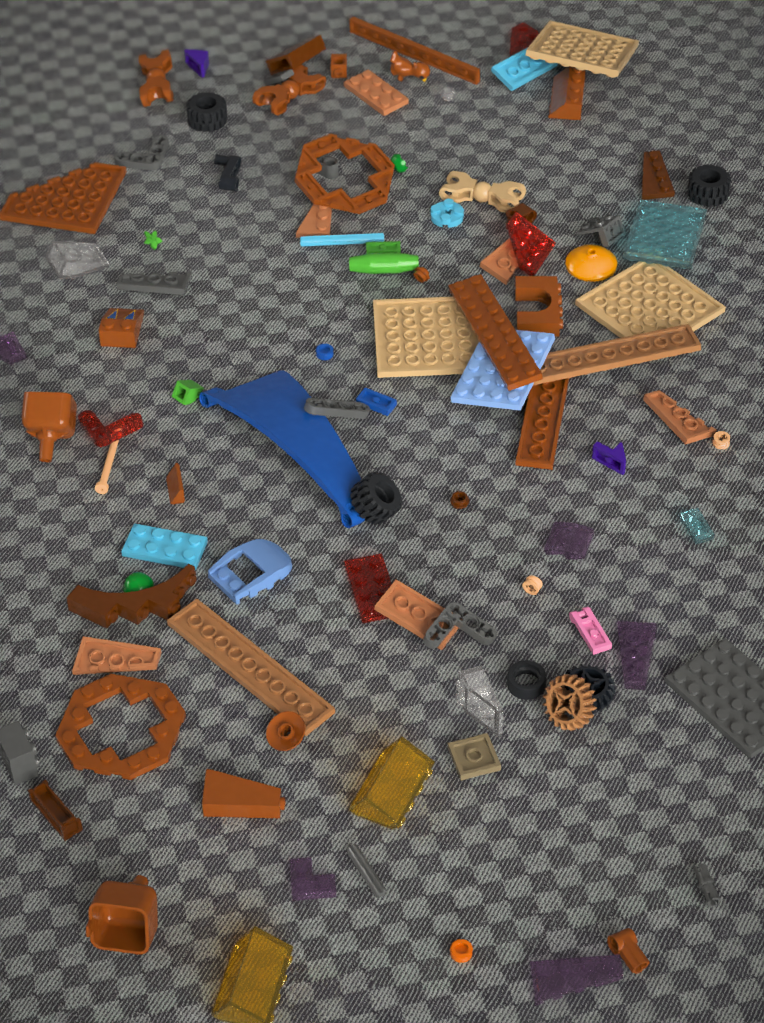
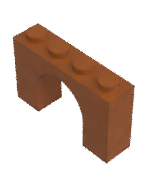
(544, 290)

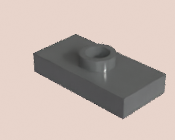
(279, 77)

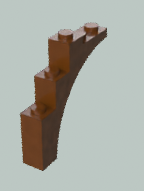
(133, 606)

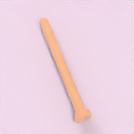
(102, 487)

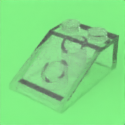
(75, 259)
(479, 699)

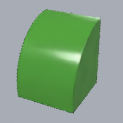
(186, 391)

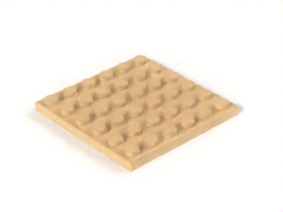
(582, 48)
(648, 300)
(421, 337)

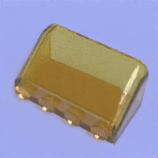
(392, 784)
(253, 979)

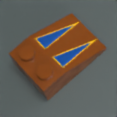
(120, 327)

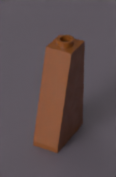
(239, 797)

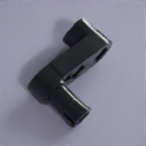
(228, 179)

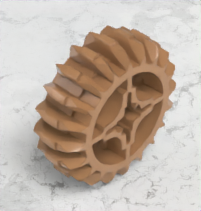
(580, 703)

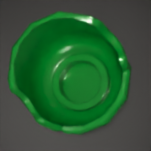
(137, 581)

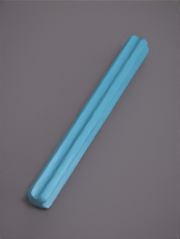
(347, 239)

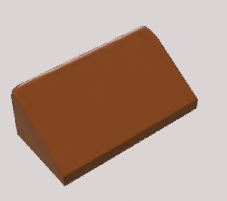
(175, 485)

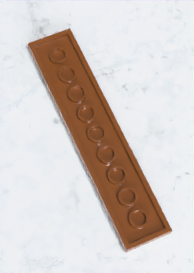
(495, 332)

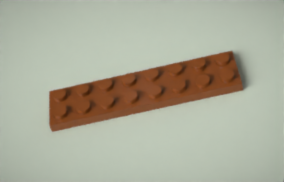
(542, 425)

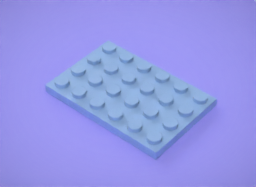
(483, 385)

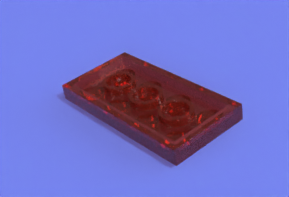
(368, 584)

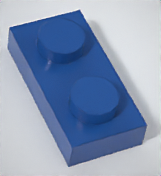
(377, 401)

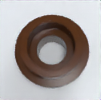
(459, 500)

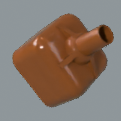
(48, 418)
(123, 916)

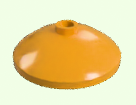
(591, 263)

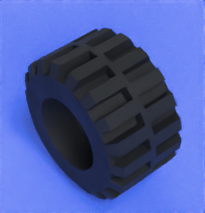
(206, 112)
(709, 185)
(376, 498)

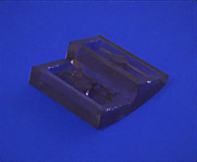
(569, 540)

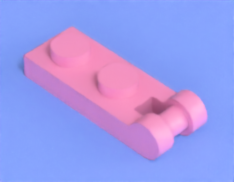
(590, 630)

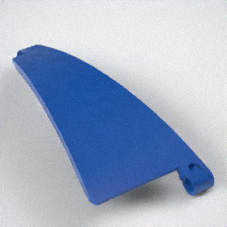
(277, 410)

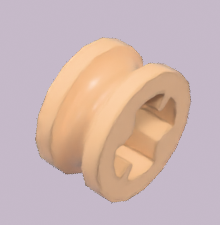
(721, 435)
(532, 585)

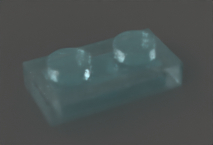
(697, 526)

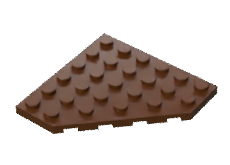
(68, 202)

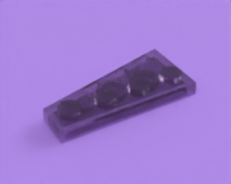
(569, 975)

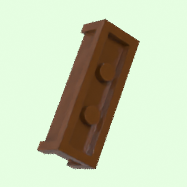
(55, 811)

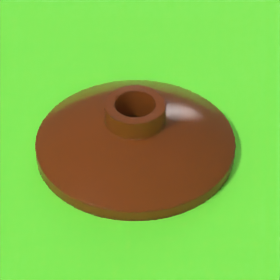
(280, 726)

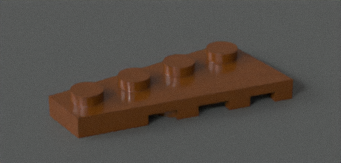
(655, 178)

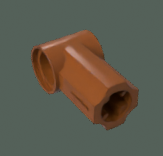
(626, 946)

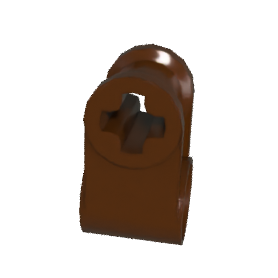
(524, 210)

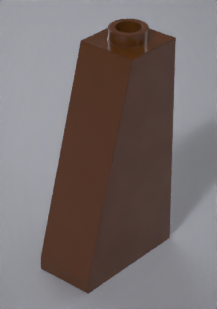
(296, 55)

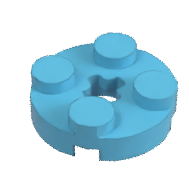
(447, 213)

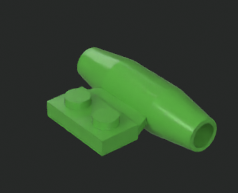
(383, 259)

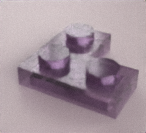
(310, 886)

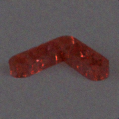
(128, 424)

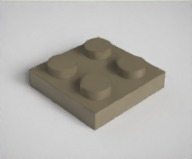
(474, 756)

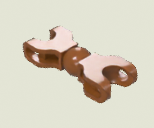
(156, 83)
(280, 95)

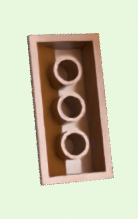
(567, 94)

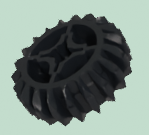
(600, 683)

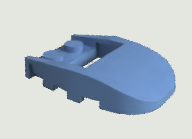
(265, 555)

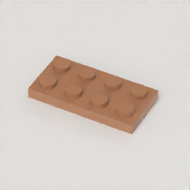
(376, 92)
(412, 611)

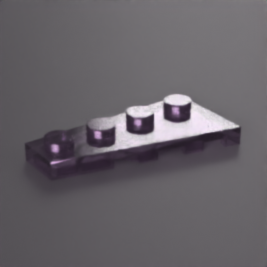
(636, 651)

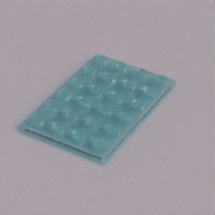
(665, 234)

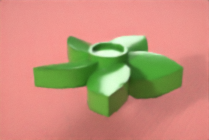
(152, 239)

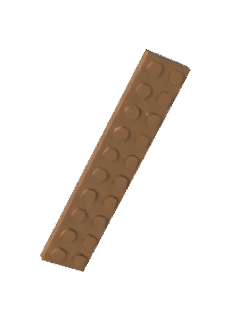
(619, 353)
(249, 664)

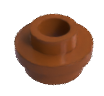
(421, 274)

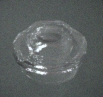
(448, 93)

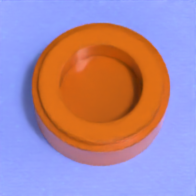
(461, 950)

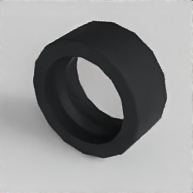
(522, 691)

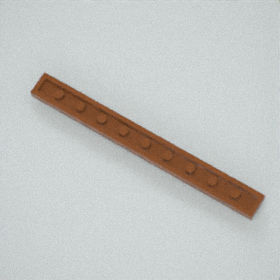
(415, 50)

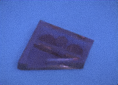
(11, 349)

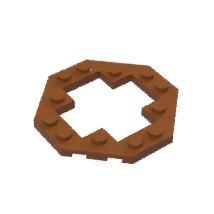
(339, 199)
(106, 761)

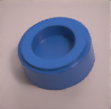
(324, 351)

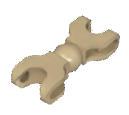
(467, 189)

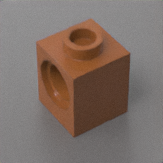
(338, 65)

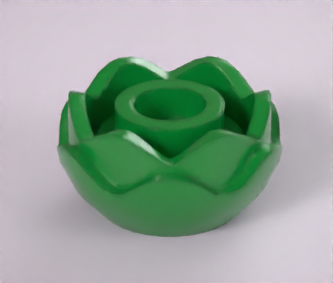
(400, 164)

